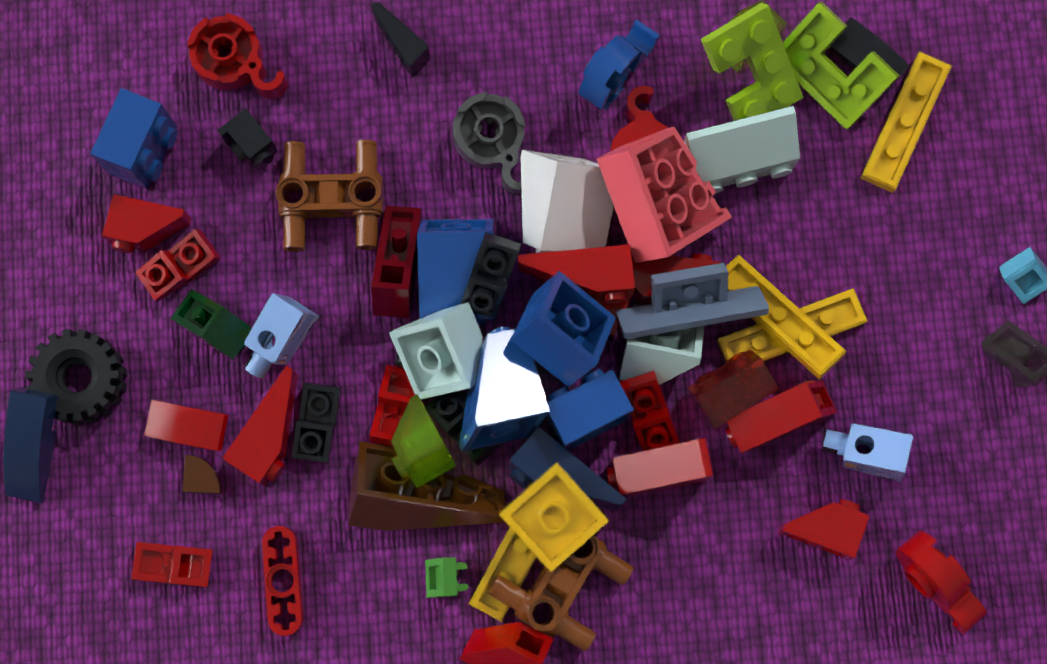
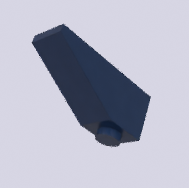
(543, 452)

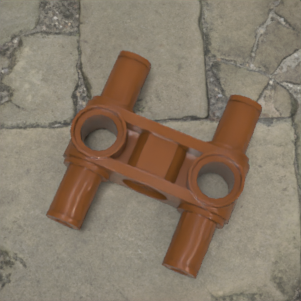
(330, 196)
(559, 591)

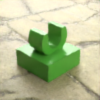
(442, 577)

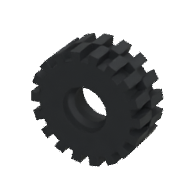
(74, 349)

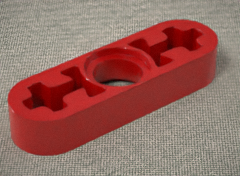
(289, 551)

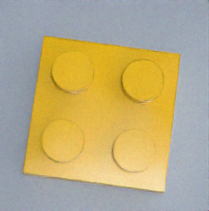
(554, 517)

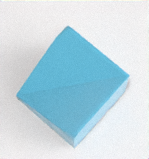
(1025, 275)

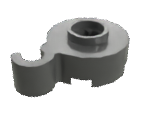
(490, 152)

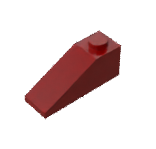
(598, 271)
(265, 437)

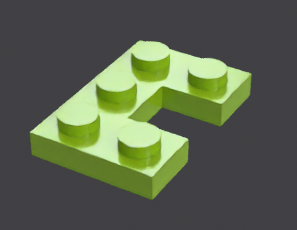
(759, 41)
(839, 94)

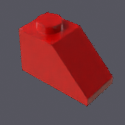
(141, 224)
(831, 528)

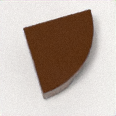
(200, 477)

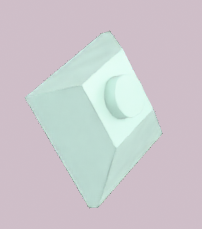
(440, 351)
(664, 353)

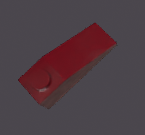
(396, 262)

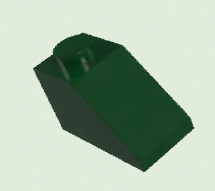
(212, 323)

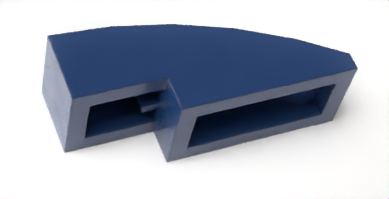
(28, 443)

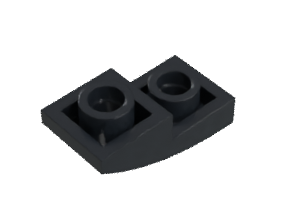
(858, 42)
(490, 274)
(449, 413)
(316, 422)

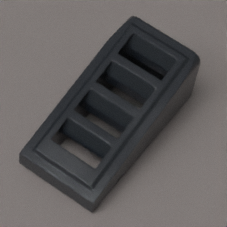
(406, 44)

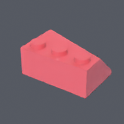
(659, 195)

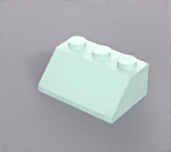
(746, 149)

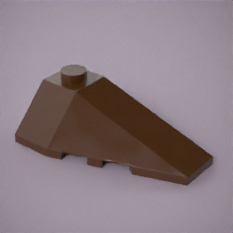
(389, 502)

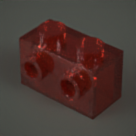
(732, 387)

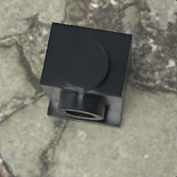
(248, 140)

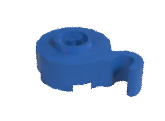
(613, 64)

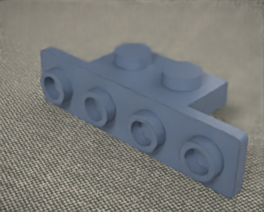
(691, 300)

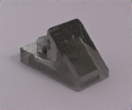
(1018, 353)

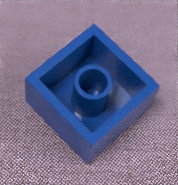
(135, 139)
(563, 329)
(588, 409)

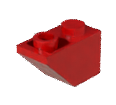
(506, 645)

